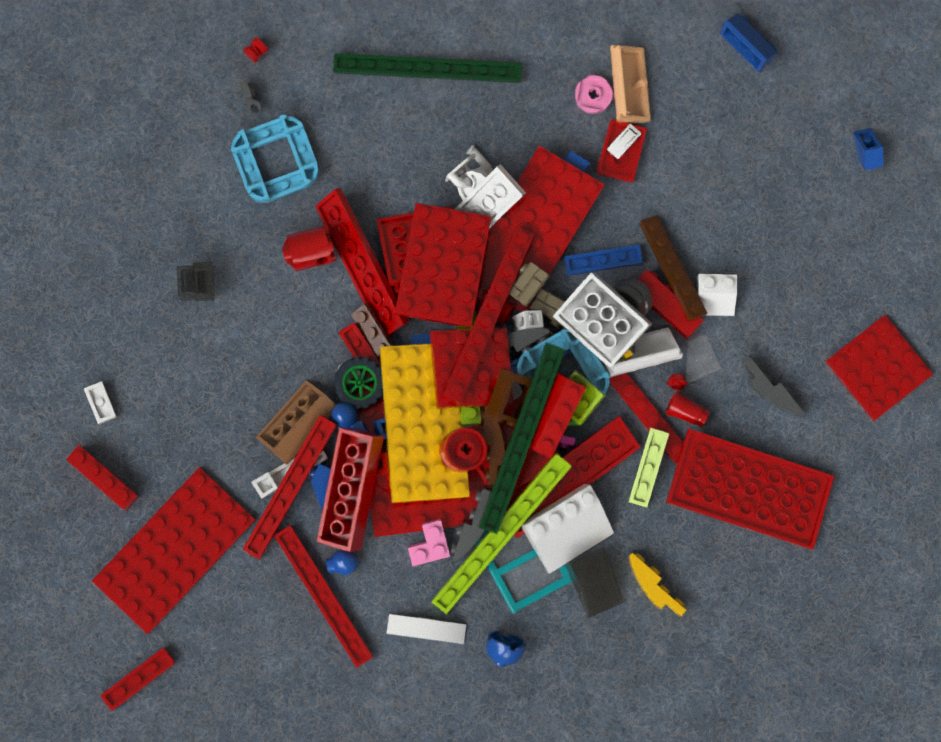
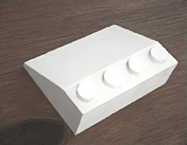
(602, 319)
(567, 527)

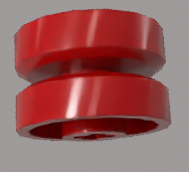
(461, 461)

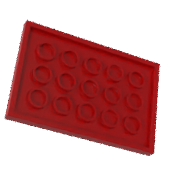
(443, 265)

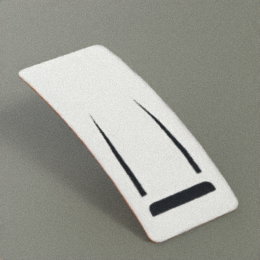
(624, 141)

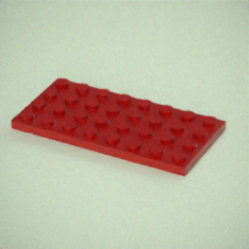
(551, 209)
(750, 489)
(173, 550)

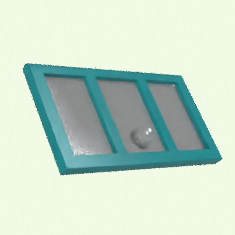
(521, 573)

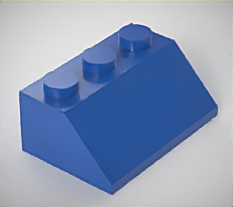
(748, 42)

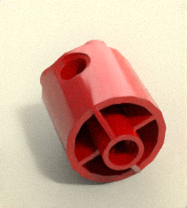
(309, 248)

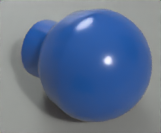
(344, 415)
(342, 562)

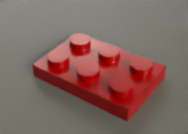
(624, 167)

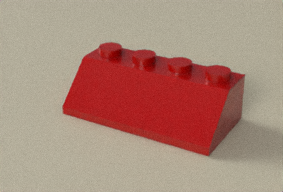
(556, 414)

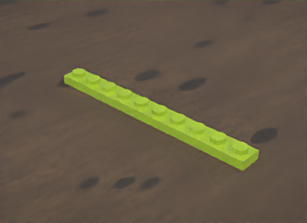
(493, 543)

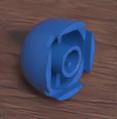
(504, 649)

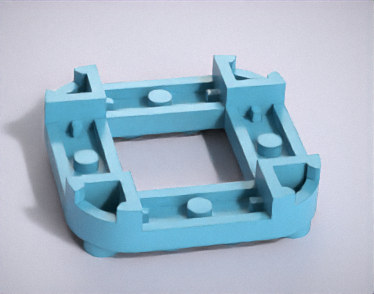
(267, 133)
(586, 359)

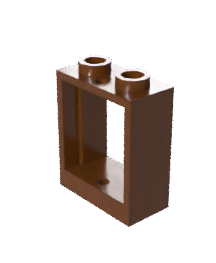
(501, 394)

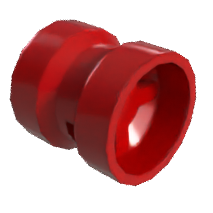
(255, 50)

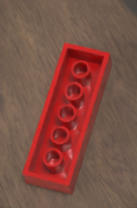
(350, 489)

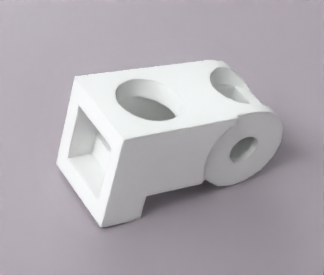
(528, 320)

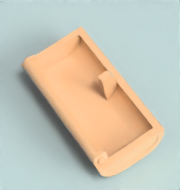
(630, 84)

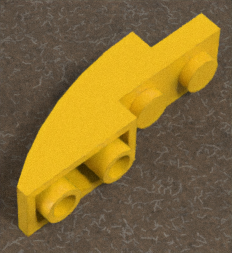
(648, 580)

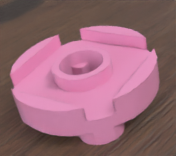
(602, 89)

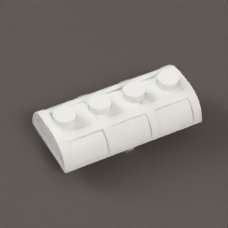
(648, 351)

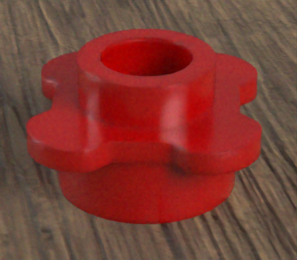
(677, 382)

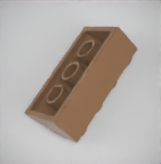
(294, 421)

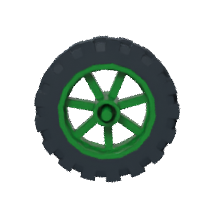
(348, 367)

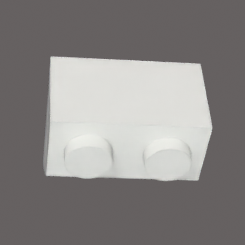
(717, 293)

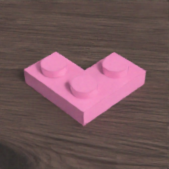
(434, 547)

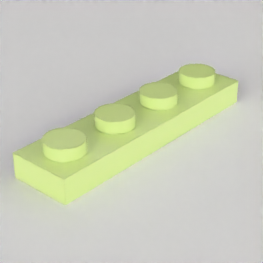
(649, 467)

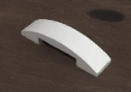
(270, 481)
(426, 629)

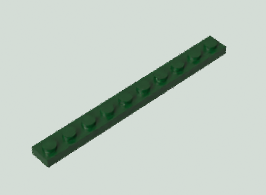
(427, 68)
(521, 438)

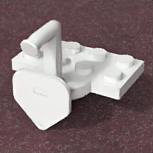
(483, 189)

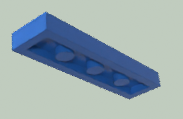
(603, 260)

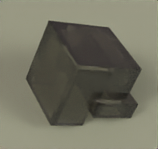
(196, 282)

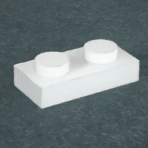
(100, 402)

